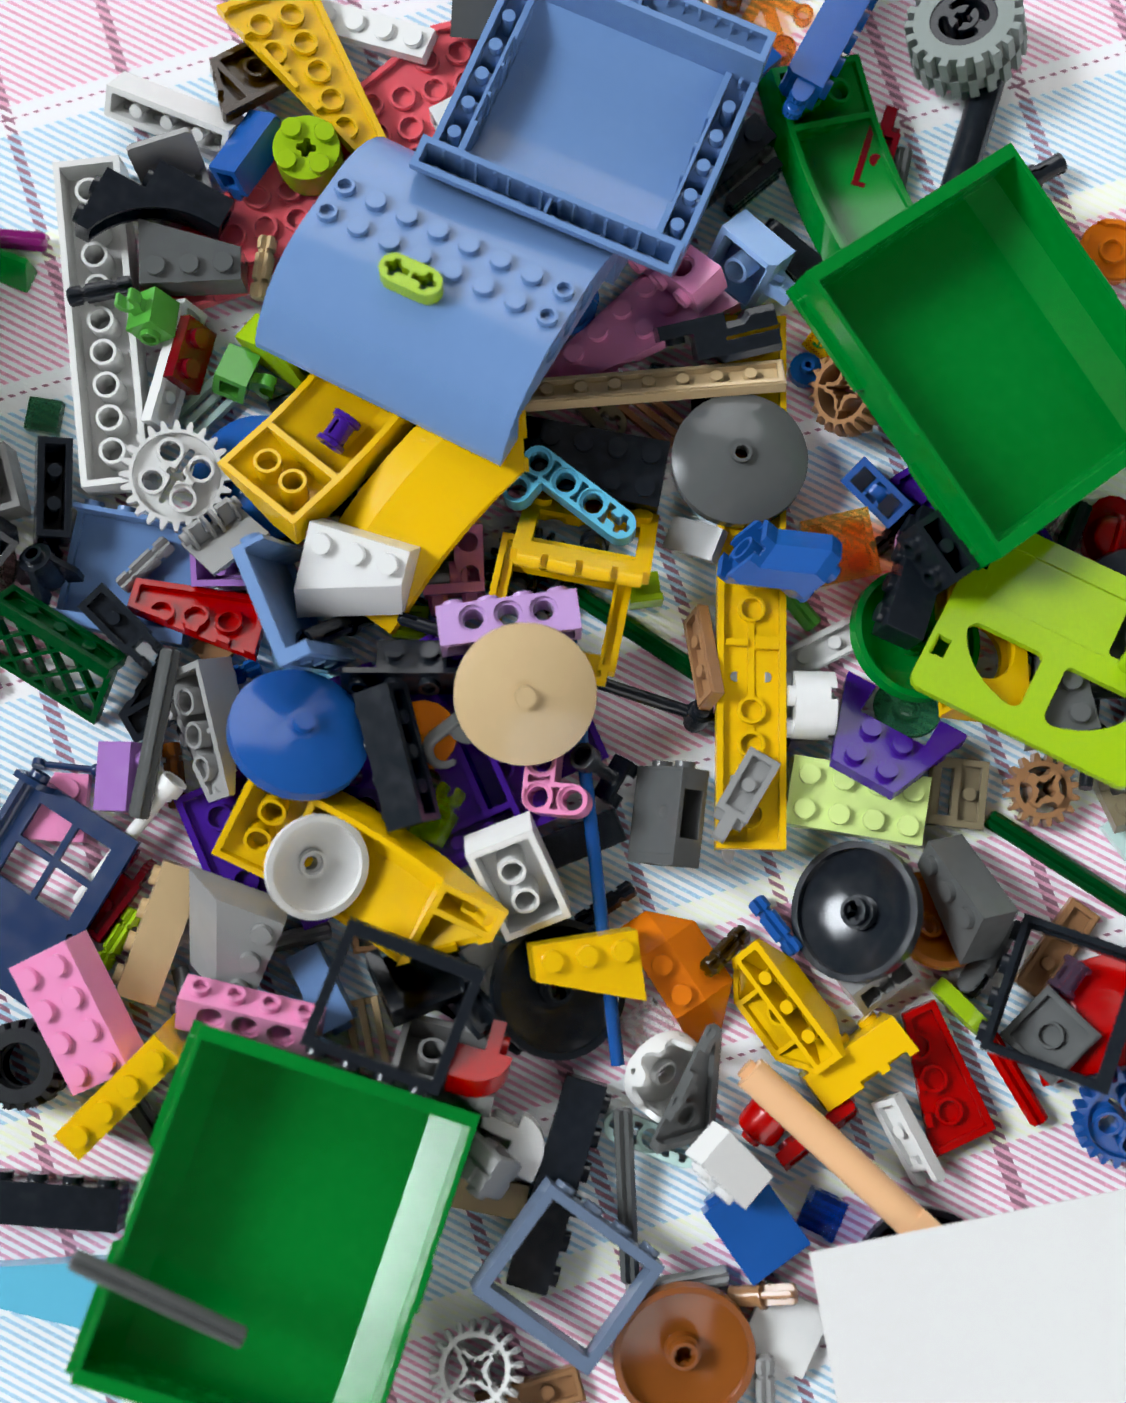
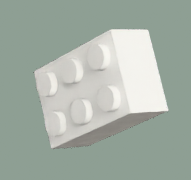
(519, 874)

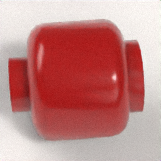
(759, 1126)

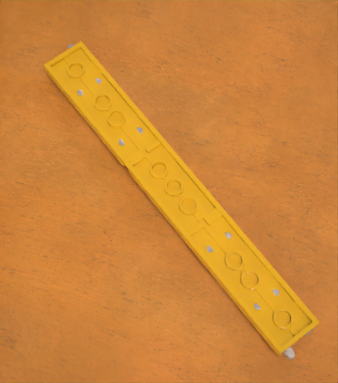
(753, 675)

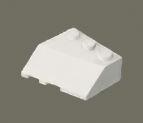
(352, 572)

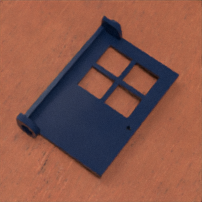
(26, 922)

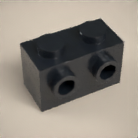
(937, 552)

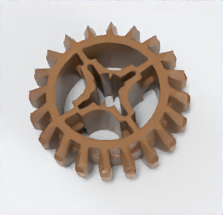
(836, 408)

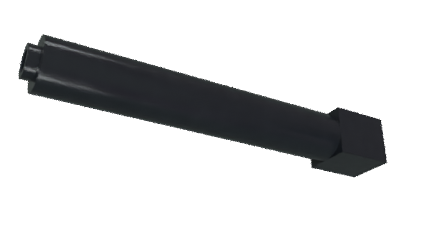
(973, 131)

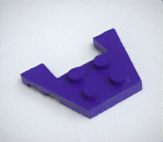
(879, 754)

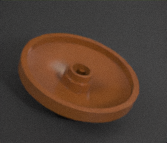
(685, 1347)

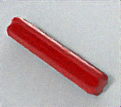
(1019, 1087)

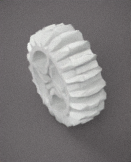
(464, 1355)

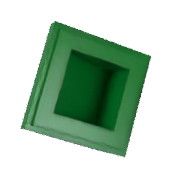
(16, 271)

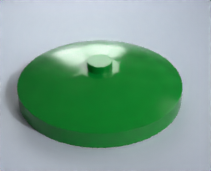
(888, 663)

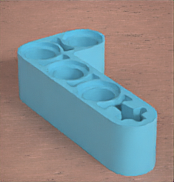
(574, 500)

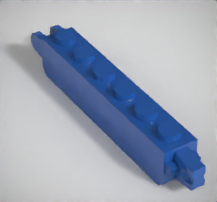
(821, 53)

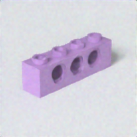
(454, 613)

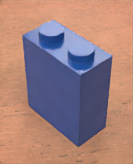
(759, 1236)

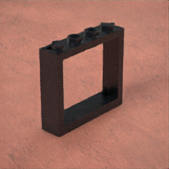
(999, 997)
(383, 1070)

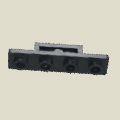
(404, 661)

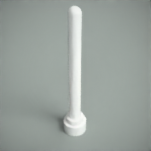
(167, 788)

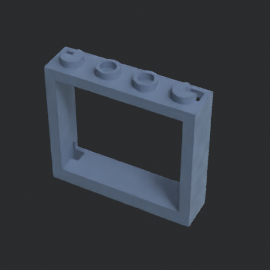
(538, 1327)

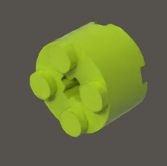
(307, 153)

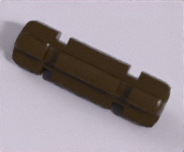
(725, 950)

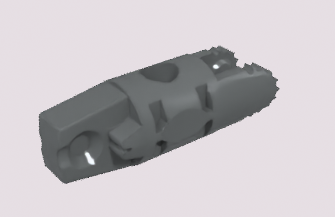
(977, 974)

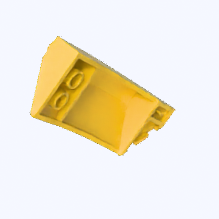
(407, 882)

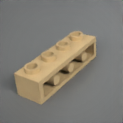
(157, 935)

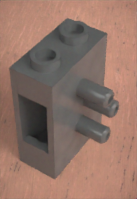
(668, 814)

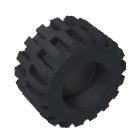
(49, 1080)

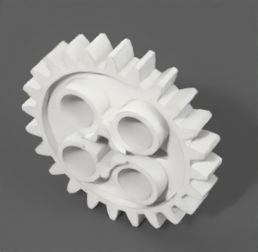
(147, 461)

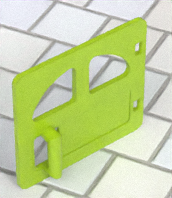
(1061, 612)

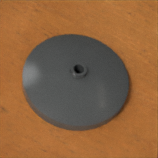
(733, 488)

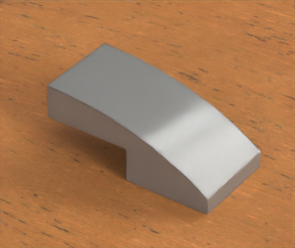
(695, 539)

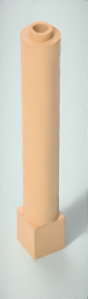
(833, 1148)

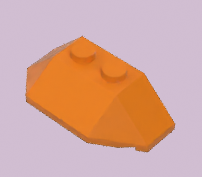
(672, 959)

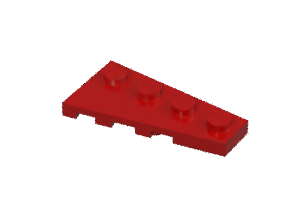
(203, 613)
(945, 1090)

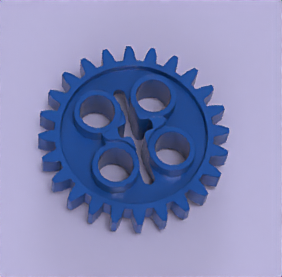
(1107, 1135)

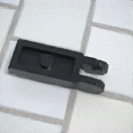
(119, 624)

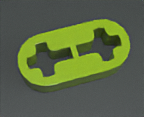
(412, 277)
(957, 1004)

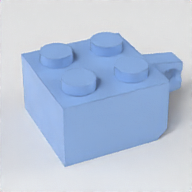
(752, 261)

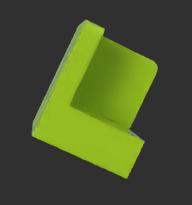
(648, 595)

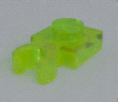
(439, 830)

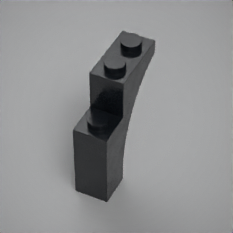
(163, 196)

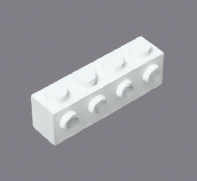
(162, 110)

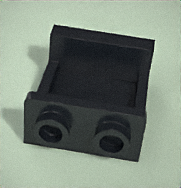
(413, 987)

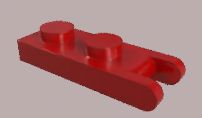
(793, 1151)

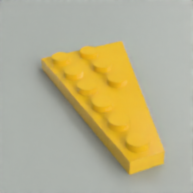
(309, 59)

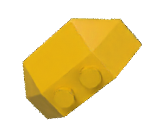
(785, 1008)

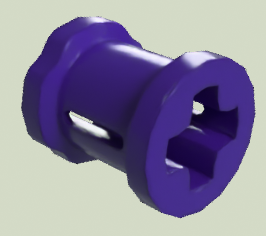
(338, 431)

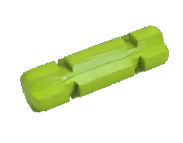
(116, 939)

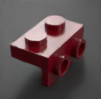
(189, 355)

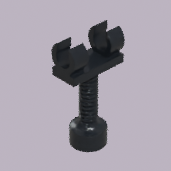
(588, 760)

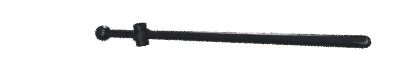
(694, 719)

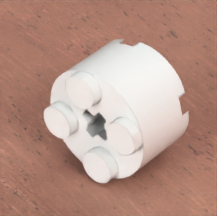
(811, 705)

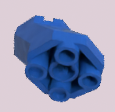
(781, 560)

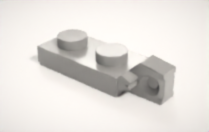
(743, 793)

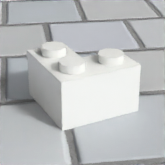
(727, 1166)

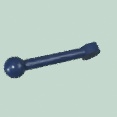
(41, 764)

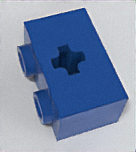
(876, 492)

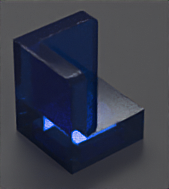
(822, 1213)

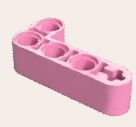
(557, 792)

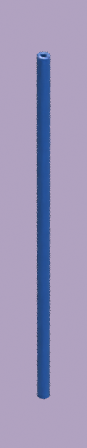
(600, 910)

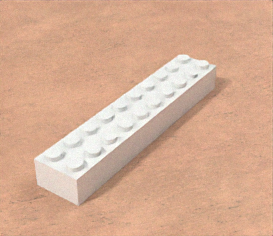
(105, 359)

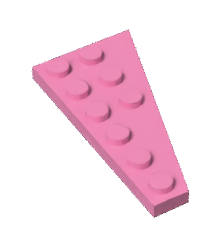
(626, 328)

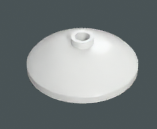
(333, 877)

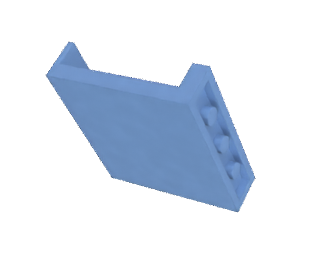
(106, 545)
(270, 580)

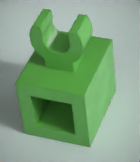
(150, 314)
(239, 374)

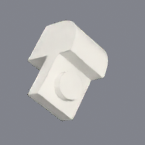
(526, 1139)

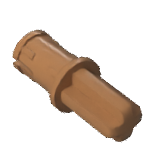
(764, 1294)

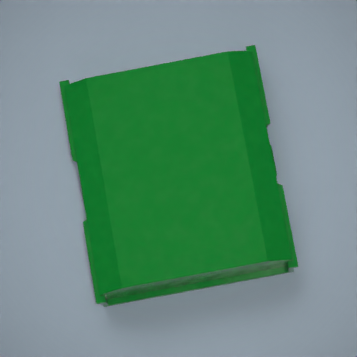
(981, 351)
(287, 1208)

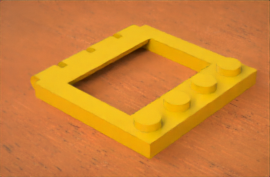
(591, 564)
(604, 663)

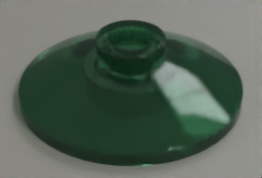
(921, 719)

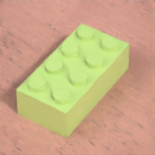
(836, 804)

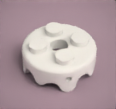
(641, 1080)

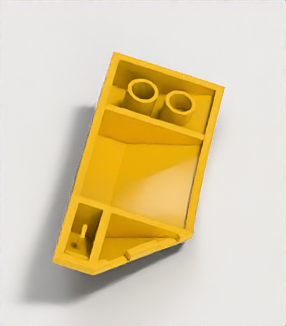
(293, 473)
(430, 498)

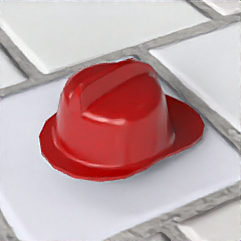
(1105, 527)

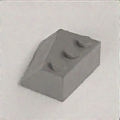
(231, 929)

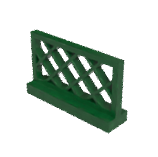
(62, 636)

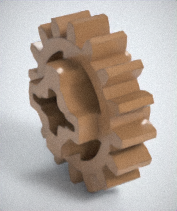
(1054, 798)

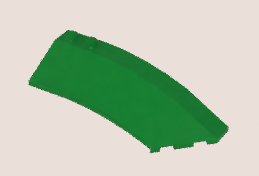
(822, 156)

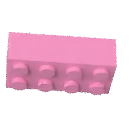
(78, 1011)

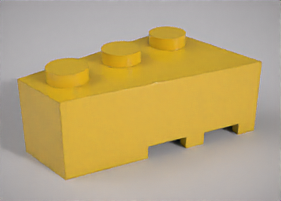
(591, 962)
(867, 1053)

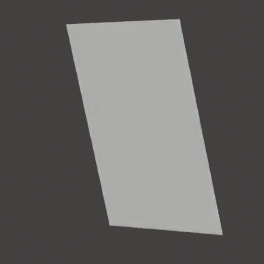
(982, 1309)

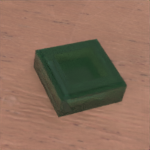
(44, 416)

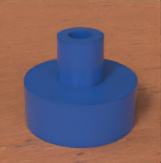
(801, 369)

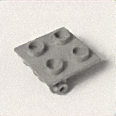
(214, 541)

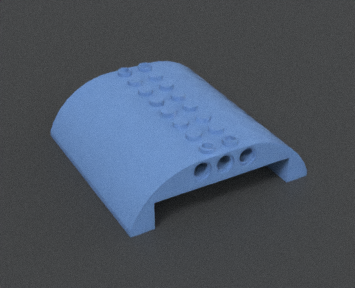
(601, 118)
(446, 365)

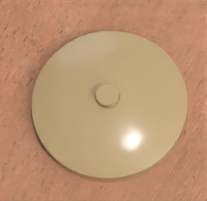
(524, 693)

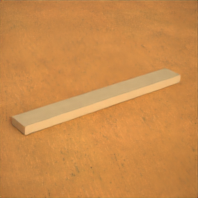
(659, 385)

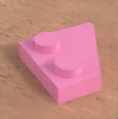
(49, 825)

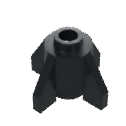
(45, 570)

